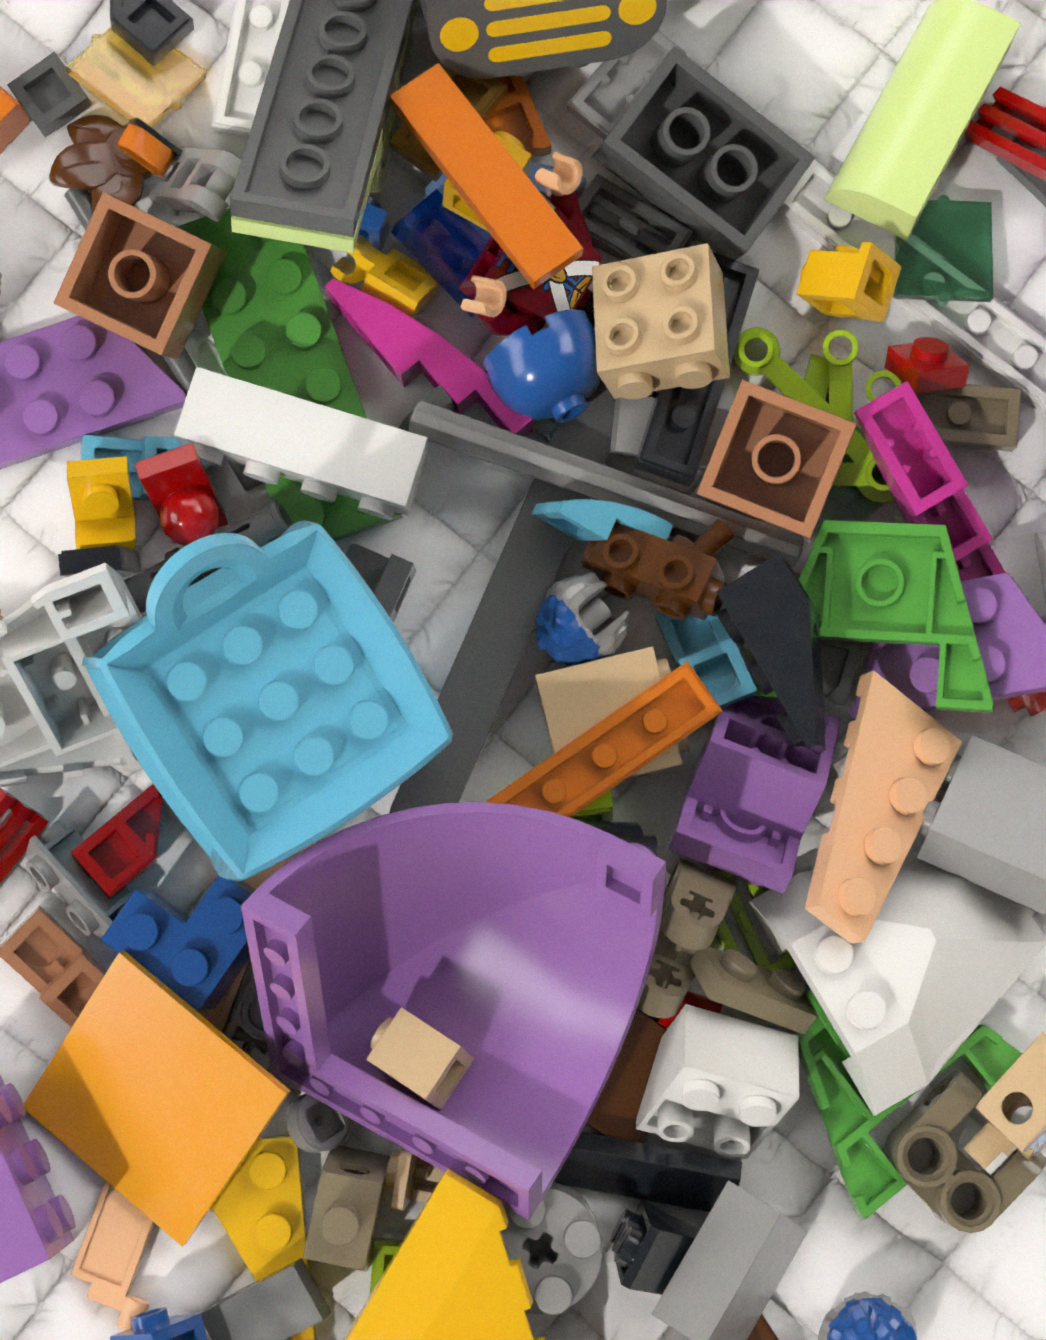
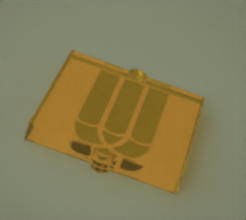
(130, 82)

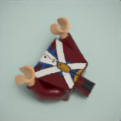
(501, 292)

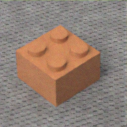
(139, 277)
(776, 459)

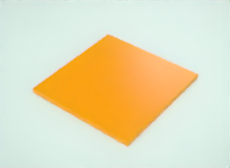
(155, 1098)

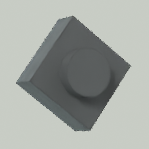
(49, 94)

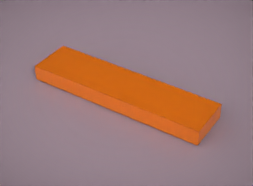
(486, 176)
(615, 746)

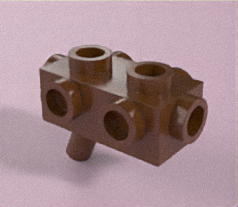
(673, 574)

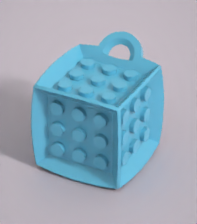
(267, 695)

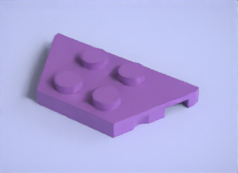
(75, 384)
(1008, 638)

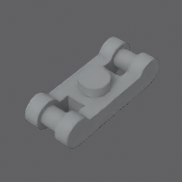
(197, 182)

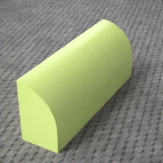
(922, 114)

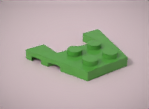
(898, 589)
(847, 1118)

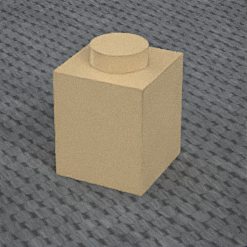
(419, 1057)

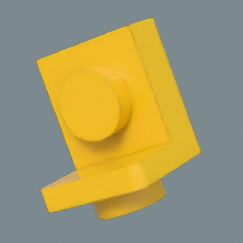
(102, 502)

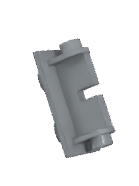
(56, 868)

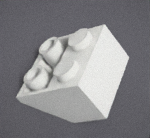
(719, 1082)

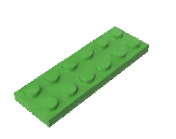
(281, 337)

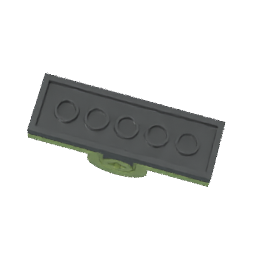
(323, 122)

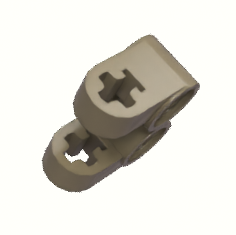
(690, 919)
(949, 1166)

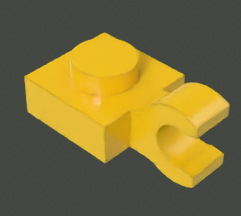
(388, 277)

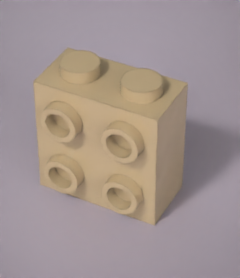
(660, 322)
(588, 692)

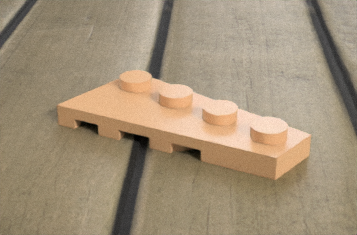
(888, 778)

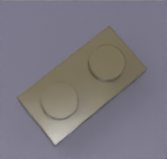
(975, 416)
(742, 985)

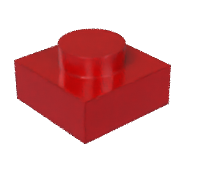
(927, 365)

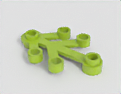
(840, 400)

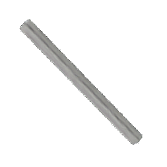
(599, 481)

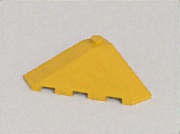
(450, 1275)

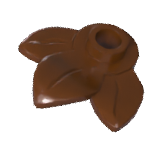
(98, 163)

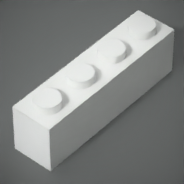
(302, 442)

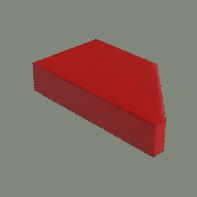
(123, 845)

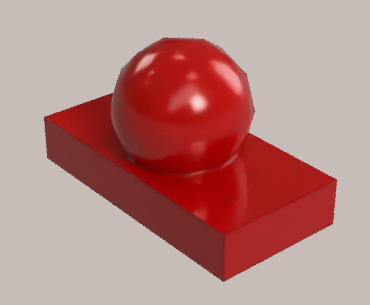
(182, 494)

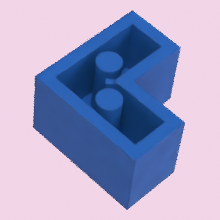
(192, 953)

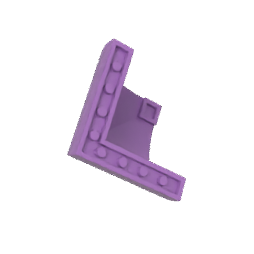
(493, 930)

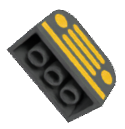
(536, 35)

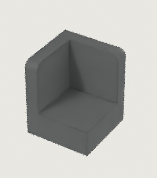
(385, 576)

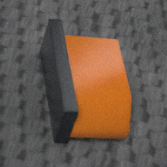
(147, 147)

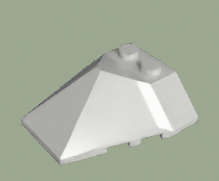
(47, 699)
(918, 979)

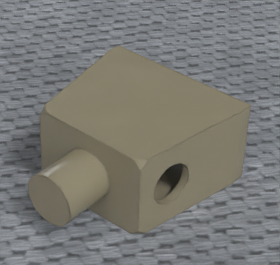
(347, 1208)

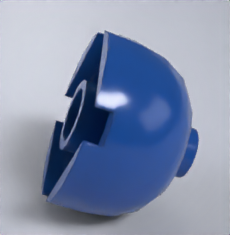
(547, 371)

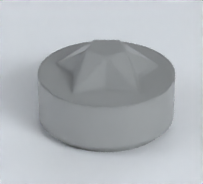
(316, 1125)

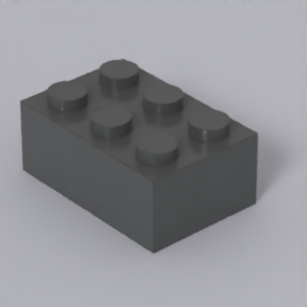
(703, 156)

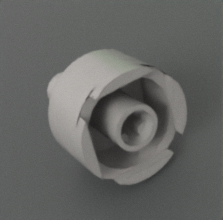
(571, 1270)

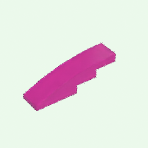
(413, 349)
(926, 477)

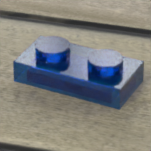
(440, 243)

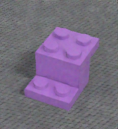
(752, 794)

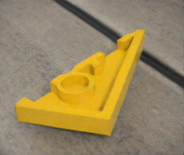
(266, 1210)

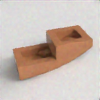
(53, 964)

